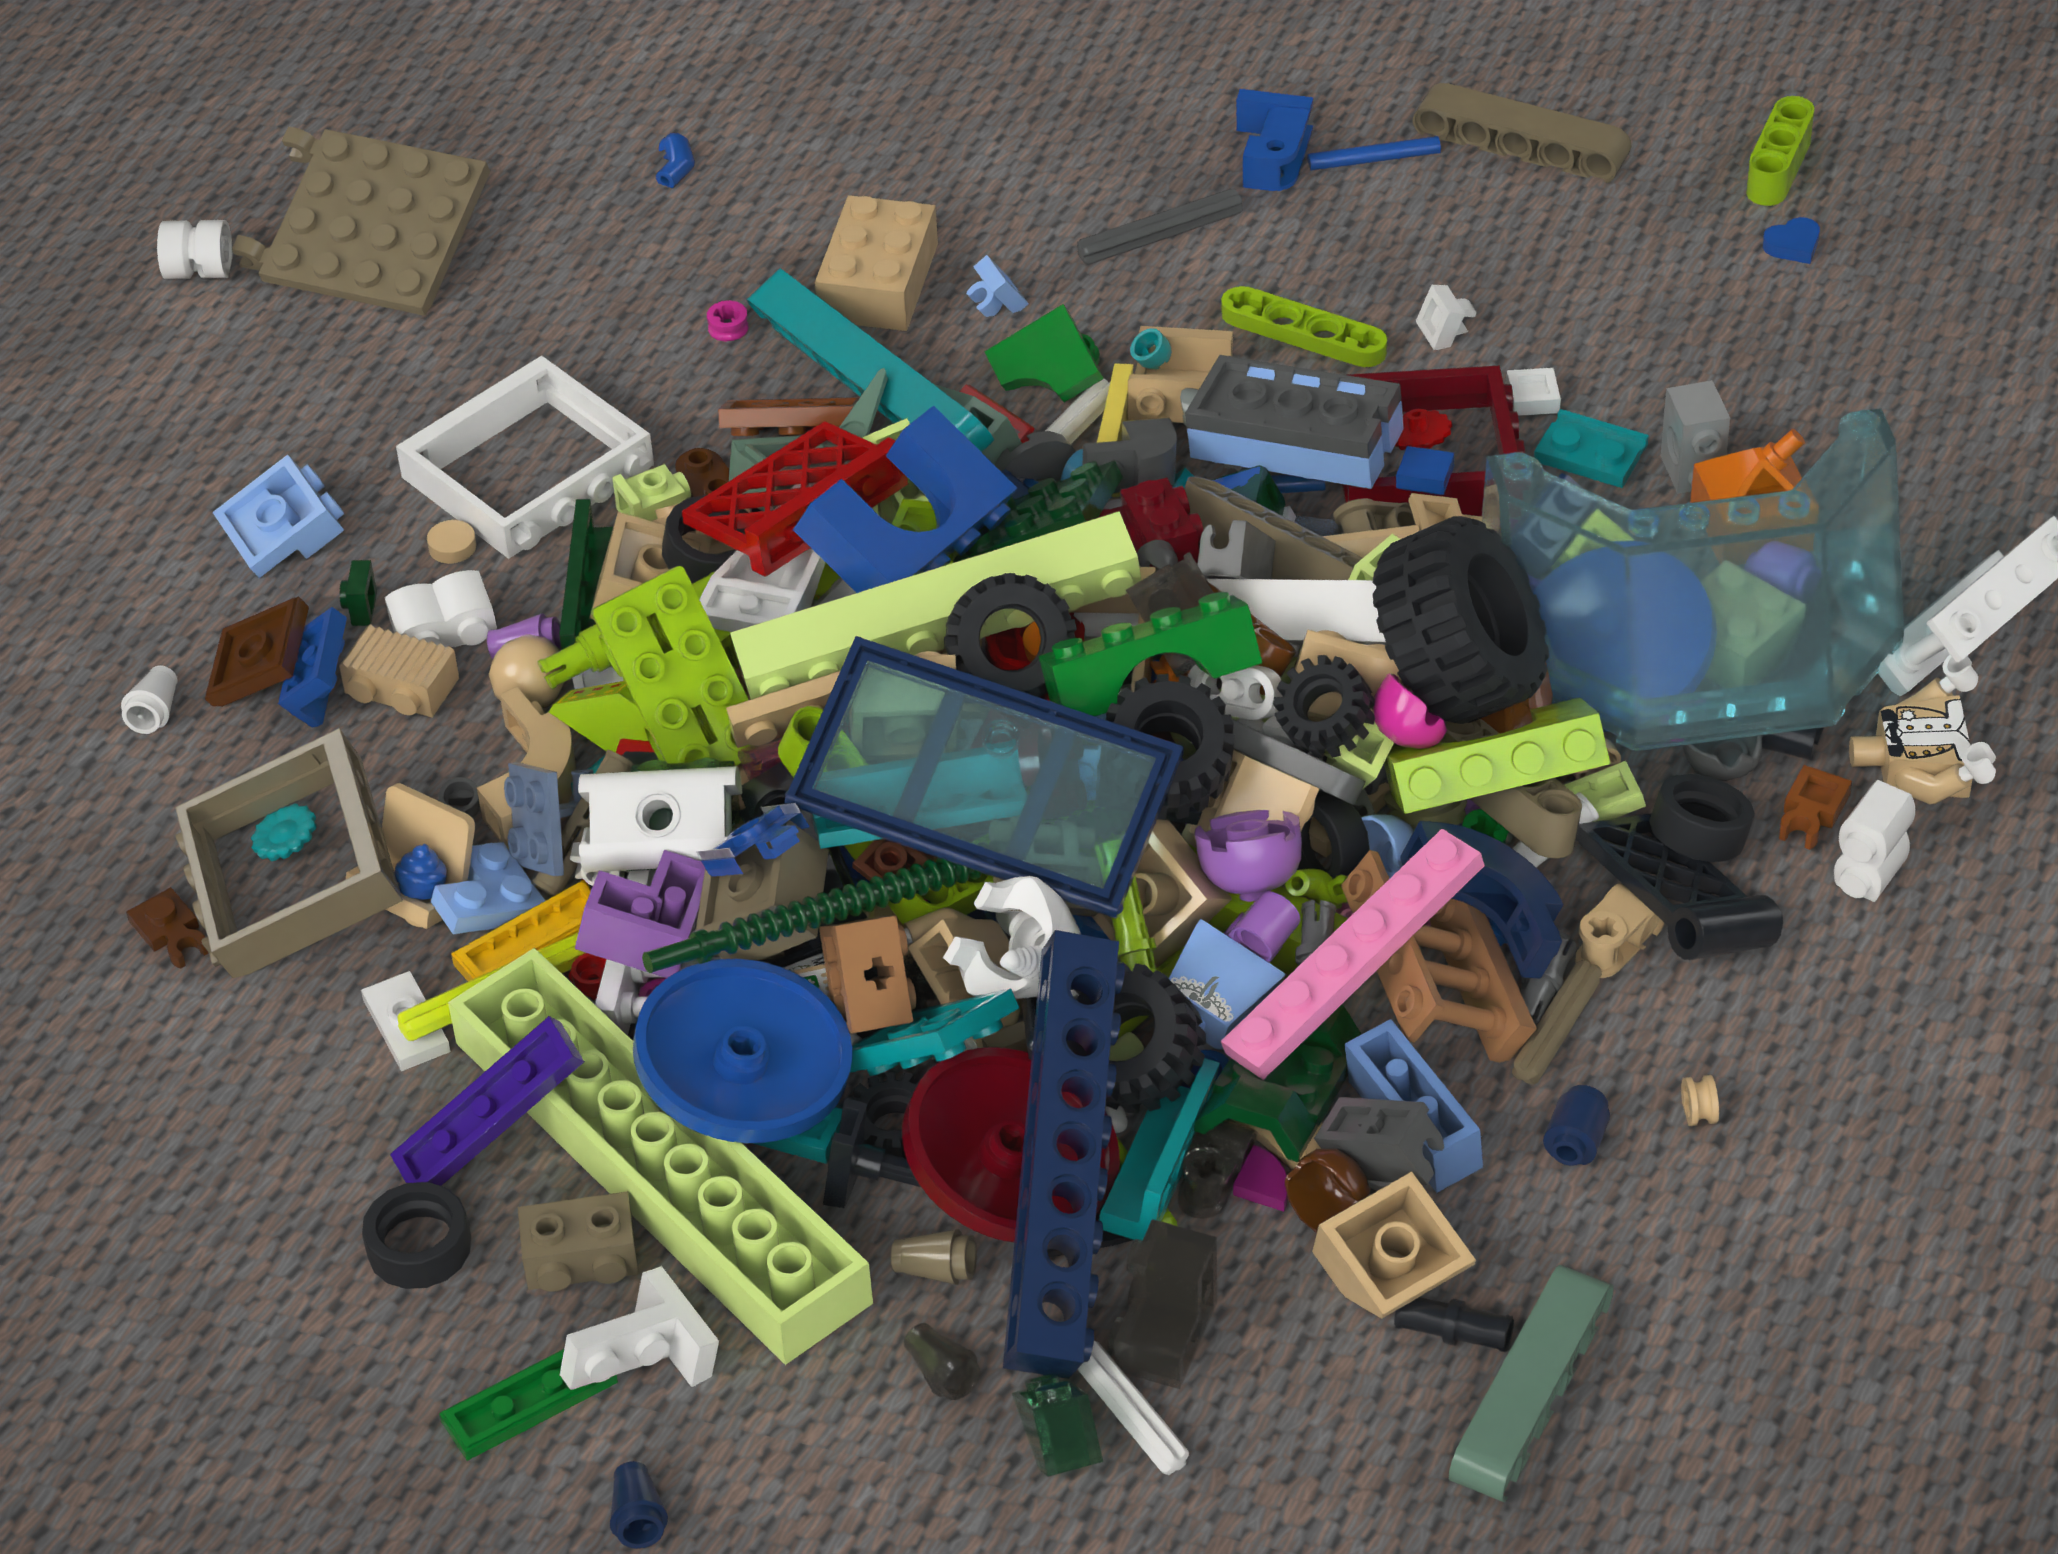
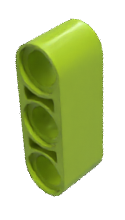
(1780, 150)

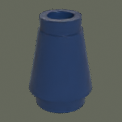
(636, 1507)

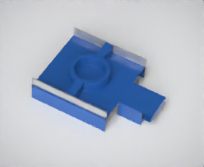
(758, 831)

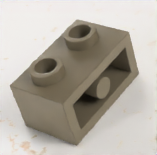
(577, 1241)

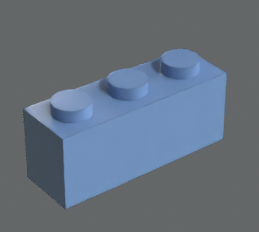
(1389, 1068)

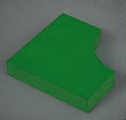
(1046, 355)

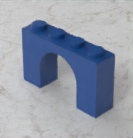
(953, 476)

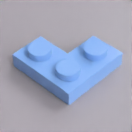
(491, 896)

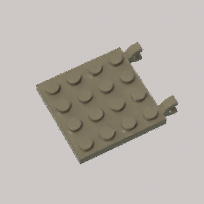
(369, 220)

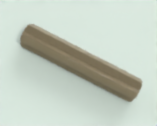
(1556, 1022)

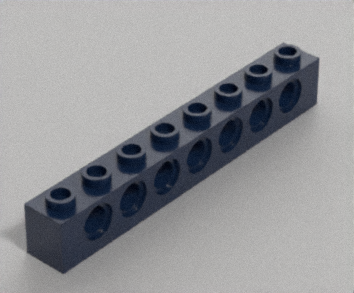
(1032, 1338)

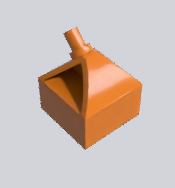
(1748, 471)

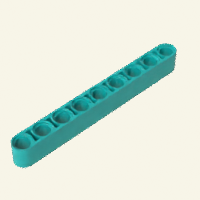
(856, 356)

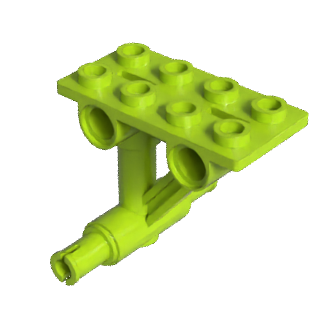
(669, 662)

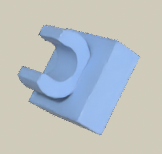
(995, 289)

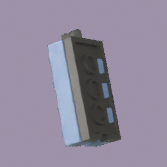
(1293, 420)

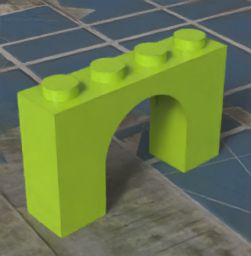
(1557, 743)

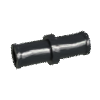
(1456, 1323)

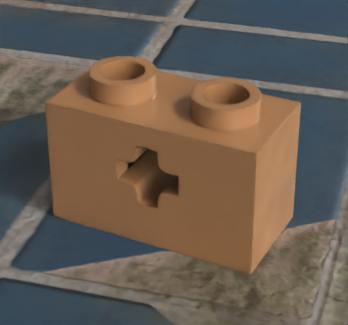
(856, 947)

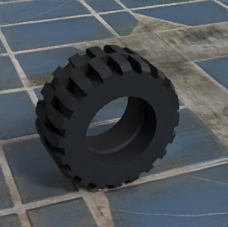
(1460, 620)

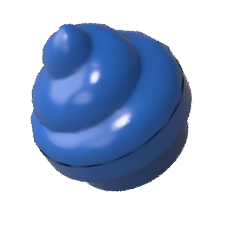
(420, 872)

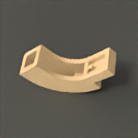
(547, 747)

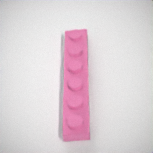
(1352, 954)

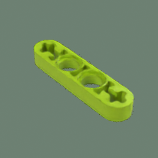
(1256, 310)

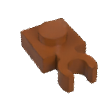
(1813, 801)

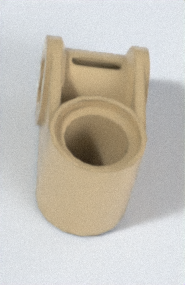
(1616, 930)

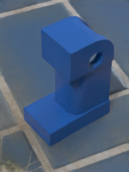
(1282, 138)

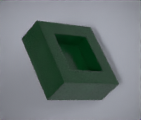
(359, 593)

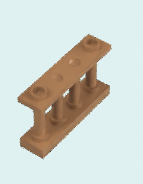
(1473, 968)

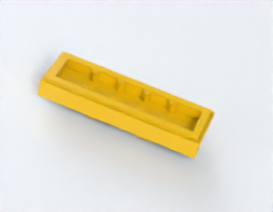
(535, 929)

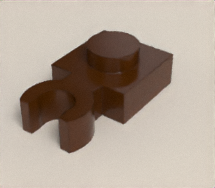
(167, 922)

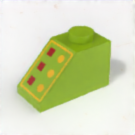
(602, 714)

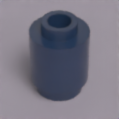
(1577, 1125)

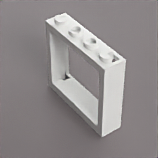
(494, 412)

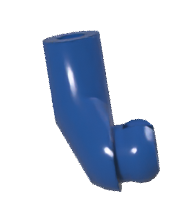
(680, 159)

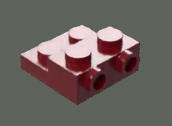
(1160, 513)

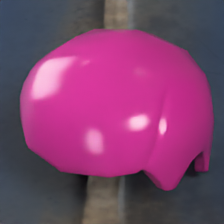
(1405, 716)

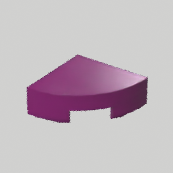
(1262, 1180)

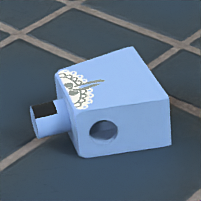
(1222, 980)

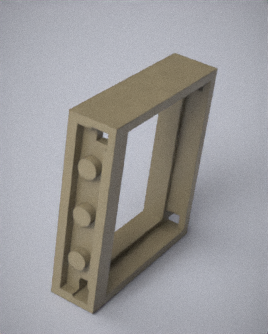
(261, 793)

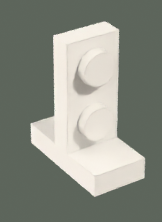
(658, 1329)

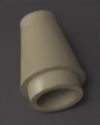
(936, 1256)

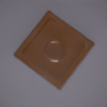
(257, 652)

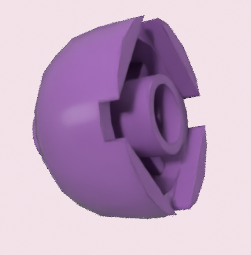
(1249, 853)

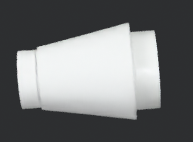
(150, 701)

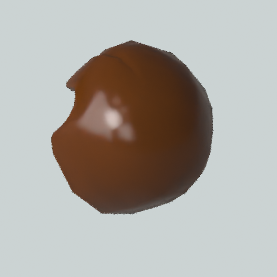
(1325, 1185)

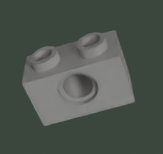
(1692, 430)

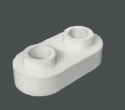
(1242, 691)

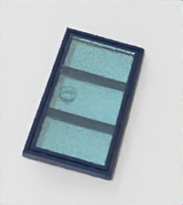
(985, 775)

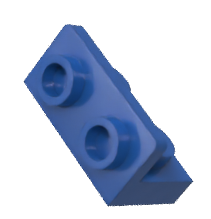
(315, 668)

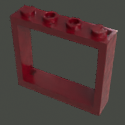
(1443, 391)

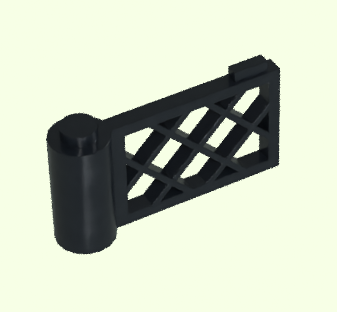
(1703, 922)

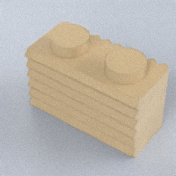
(399, 671)

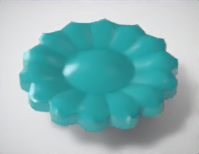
(283, 832)

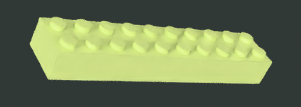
(694, 1193)

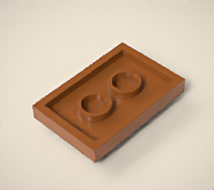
(789, 415)

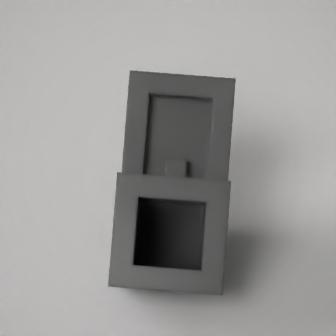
(1142, 455)

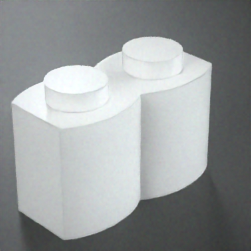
(446, 612)
(1874, 841)

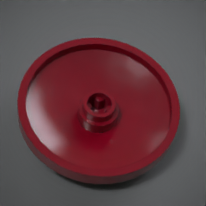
(968, 1138)

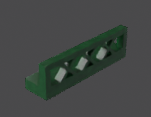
(583, 572)

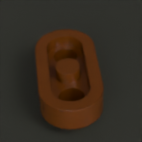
(703, 470)

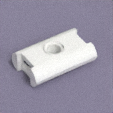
(626, 800)

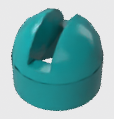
(1145, 340)

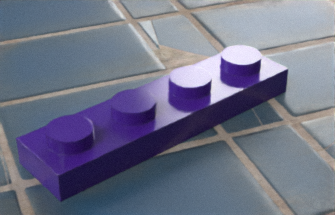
(489, 1105)

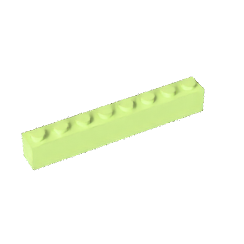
(912, 613)

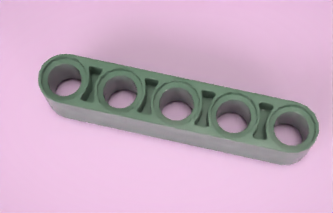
(1528, 1382)

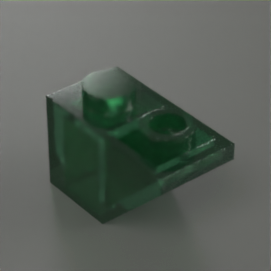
(1058, 1424)

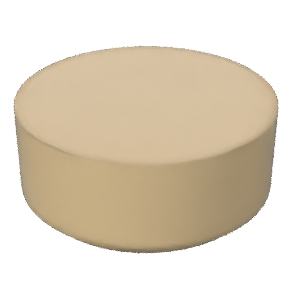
(451, 541)

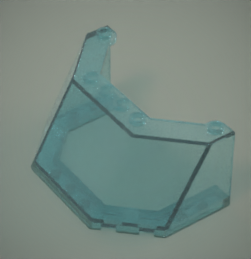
(1714, 608)

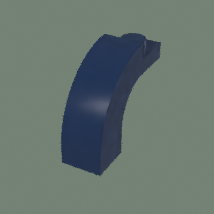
(1507, 892)

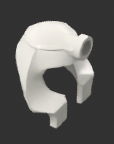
(1029, 931)

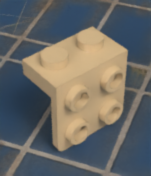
(417, 820)

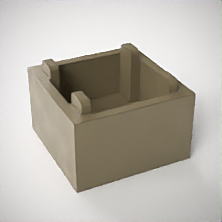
(764, 886)

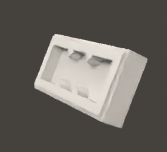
(384, 1003)

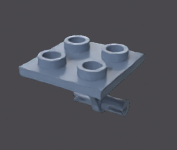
(536, 816)

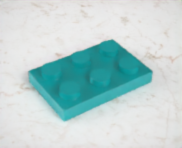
(933, 1031)

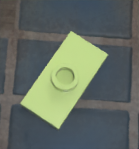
(1610, 791)

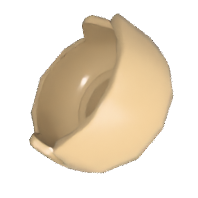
(518, 667)

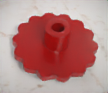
(1424, 429)

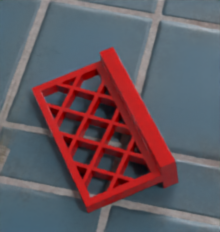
(770, 533)

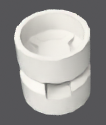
(194, 249)

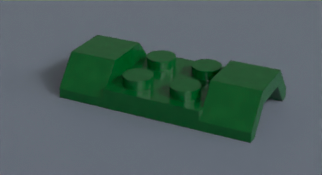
(1293, 1095)

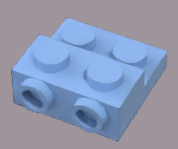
(280, 515)

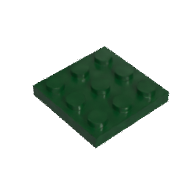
(1051, 507)

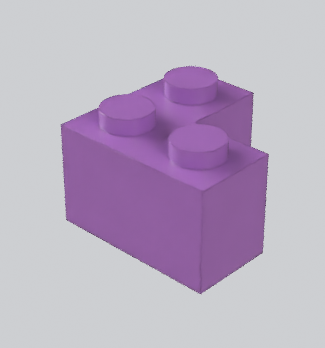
(633, 918)

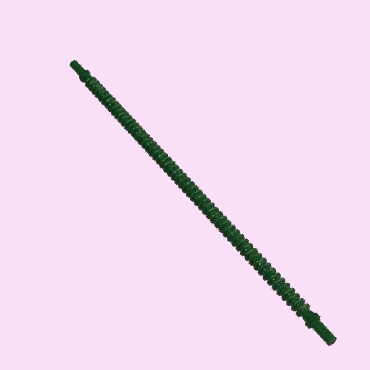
(797, 917)

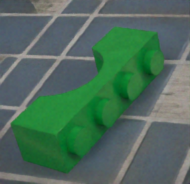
(1091, 672)

